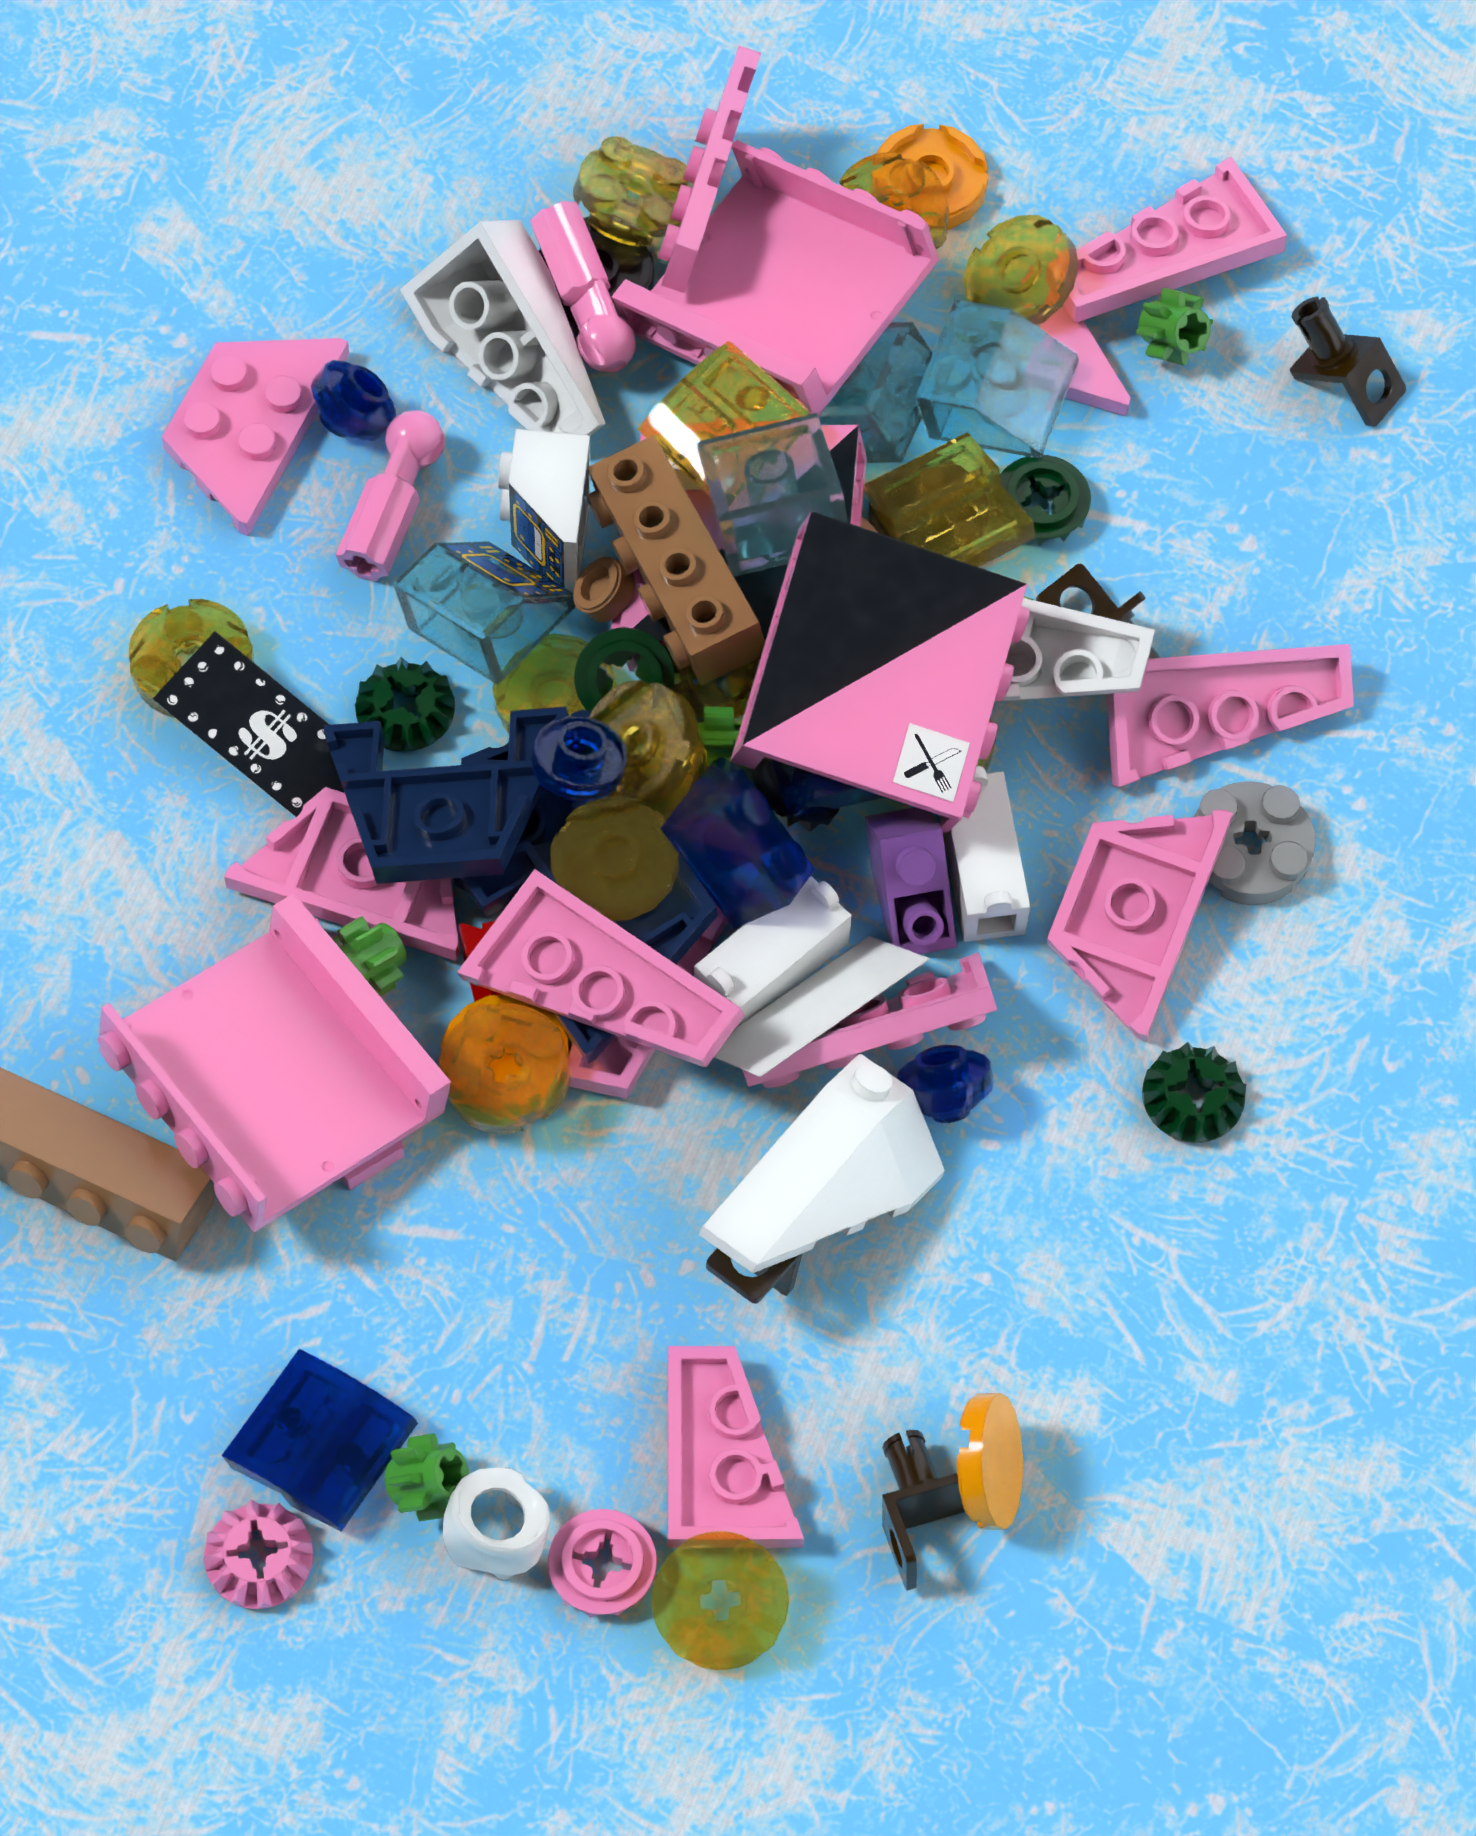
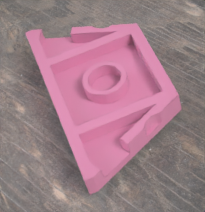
(248, 419)
(329, 872)
(1135, 908)

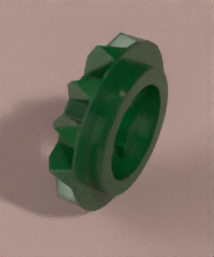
(1049, 478)
(616, 648)
(402, 729)
(1175, 1112)

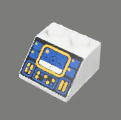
(547, 501)

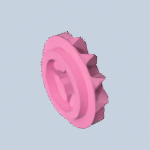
(582, 1539)
(284, 1570)

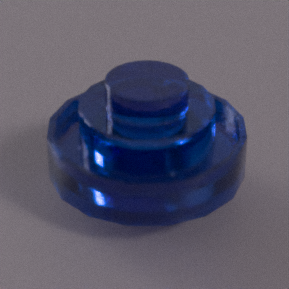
(352, 401)
(579, 758)
(948, 1081)

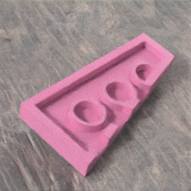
(705, 171)
(1186, 240)
(1221, 702)
(589, 969)
(897, 1023)

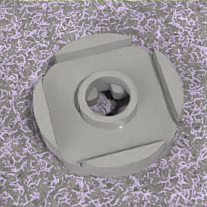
(1282, 859)

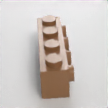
(677, 561)
(99, 1169)

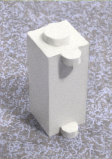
(988, 866)
(777, 949)

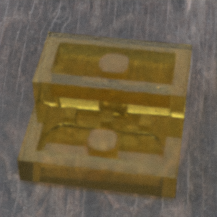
(714, 400)
(951, 504)

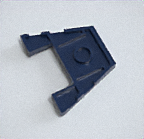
(442, 817)
(667, 928)

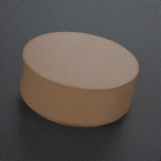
(603, 589)

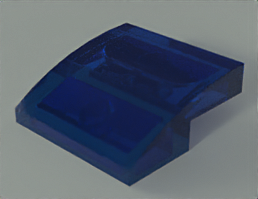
(319, 1439)

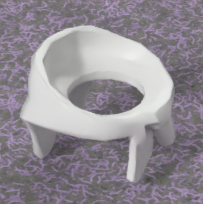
(478, 1552)

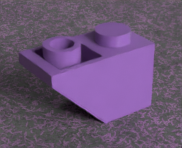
(911, 879)

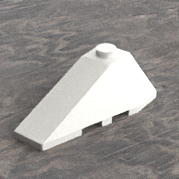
(504, 321)
(1076, 654)
(839, 1164)

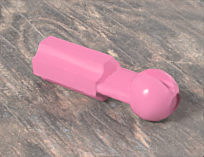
(604, 337)
(390, 498)

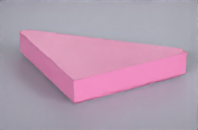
(1094, 377)

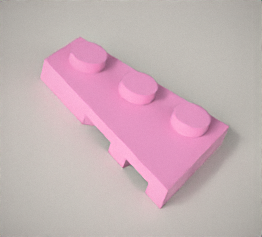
(719, 1454)

